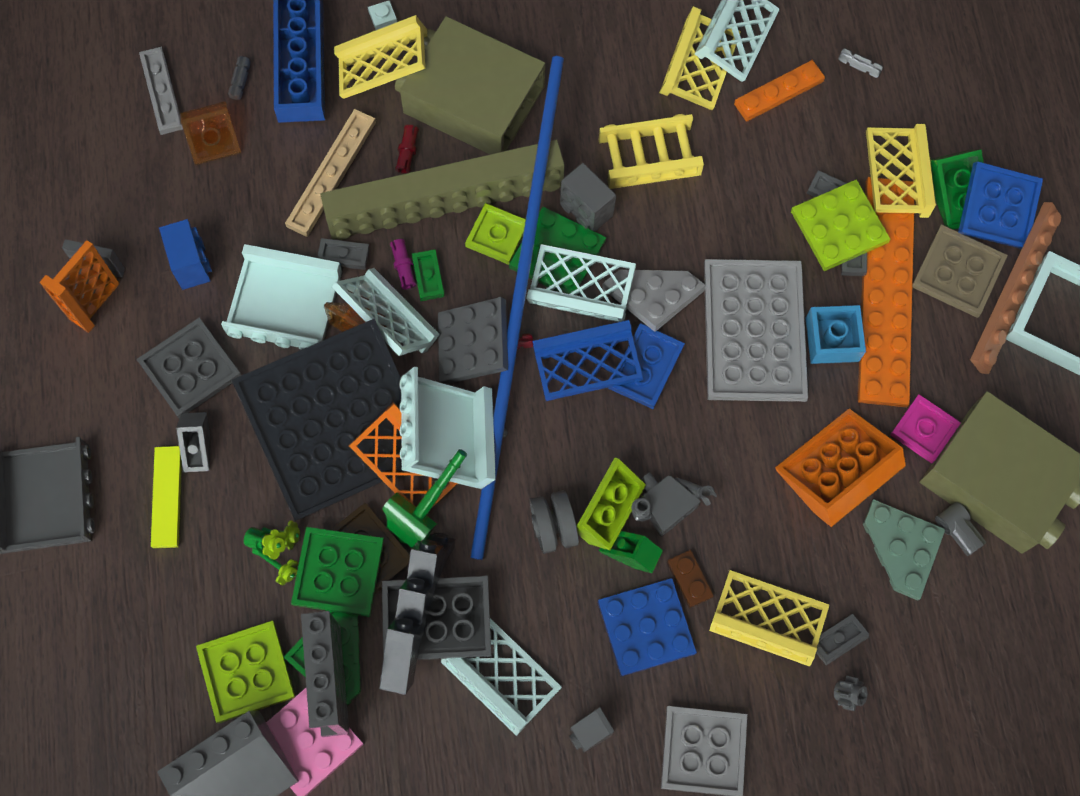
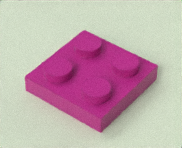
(925, 429)

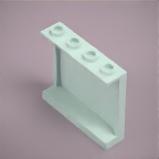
(282, 298)
(439, 423)

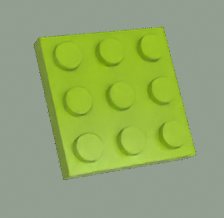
(840, 225)
(245, 672)

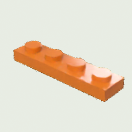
(779, 90)

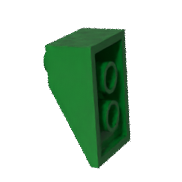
(951, 181)

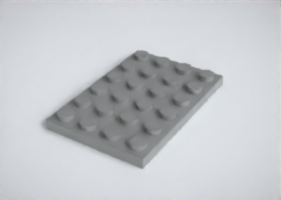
(755, 330)

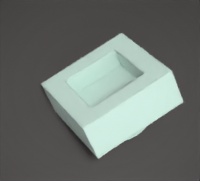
(382, 15)

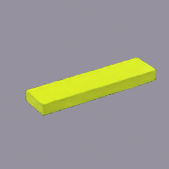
(166, 497)

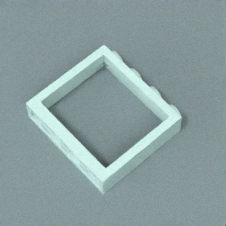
(1067, 270)

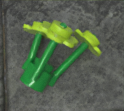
(270, 543)

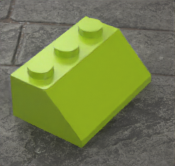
(610, 506)

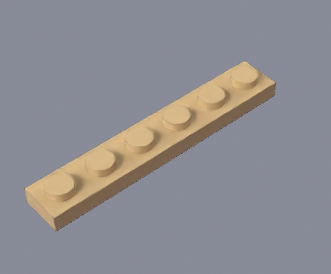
(330, 172)

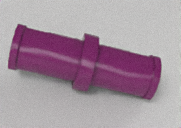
(403, 264)

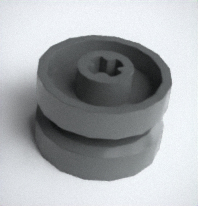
(552, 522)

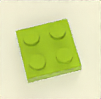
(496, 233)

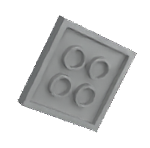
(704, 751)

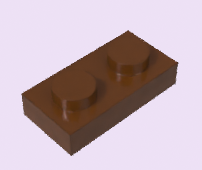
(690, 579)

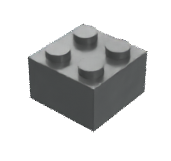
(587, 198)

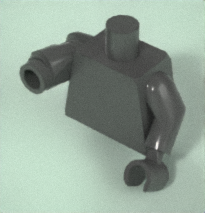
(669, 501)

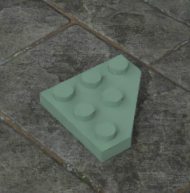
(903, 546)

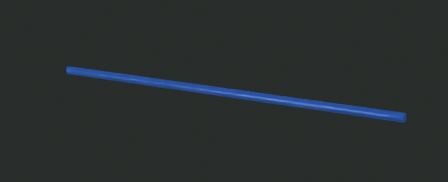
(519, 295)

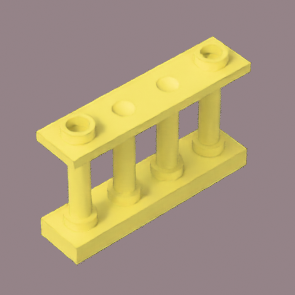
(655, 172)

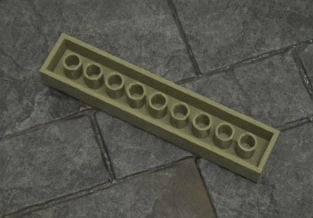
(437, 191)

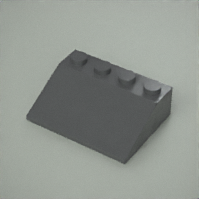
(456, 618)
(232, 762)

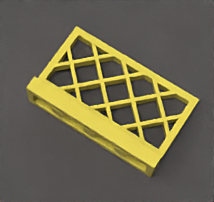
(378, 44)
(681, 57)
(920, 172)
(761, 637)

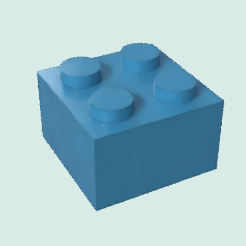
(835, 334)

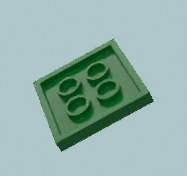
(566, 234)
(337, 571)

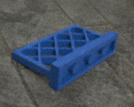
(587, 340)

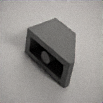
(194, 441)
(590, 731)

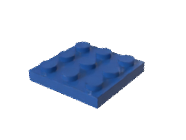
(1000, 205)
(646, 627)

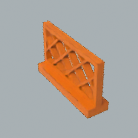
(69, 299)
(393, 414)

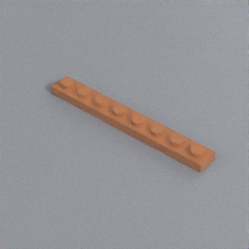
(1016, 288)

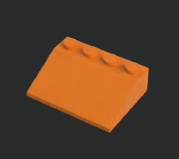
(842, 466)

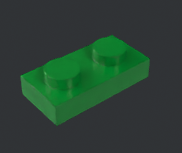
(428, 275)

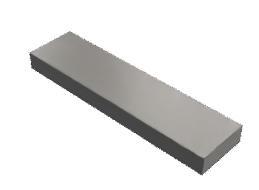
(161, 90)

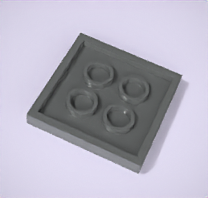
(472, 341)
(189, 367)

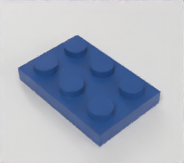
(657, 358)

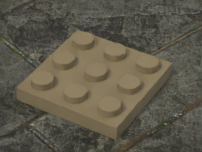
(959, 271)

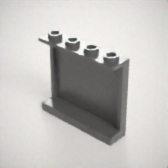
(45, 497)
(324, 674)

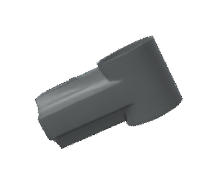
(958, 525)

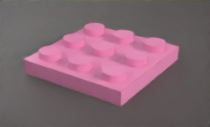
(306, 751)

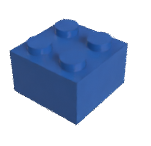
(186, 254)

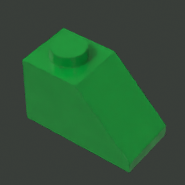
(634, 551)

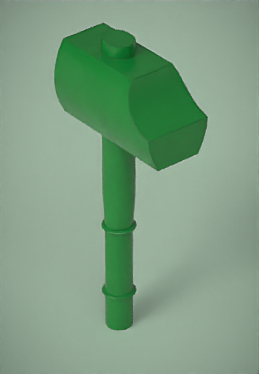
(412, 522)

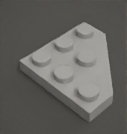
(657, 294)

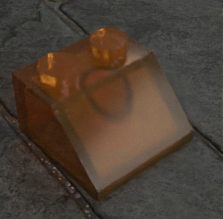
(210, 133)

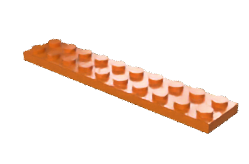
(888, 308)

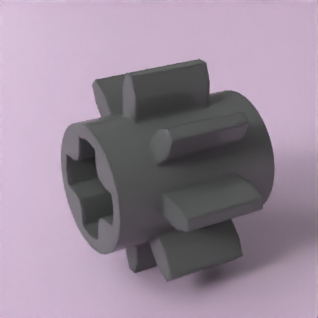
(850, 693)

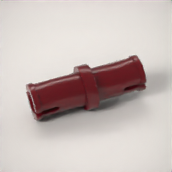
(407, 149)

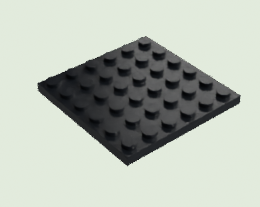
(315, 407)

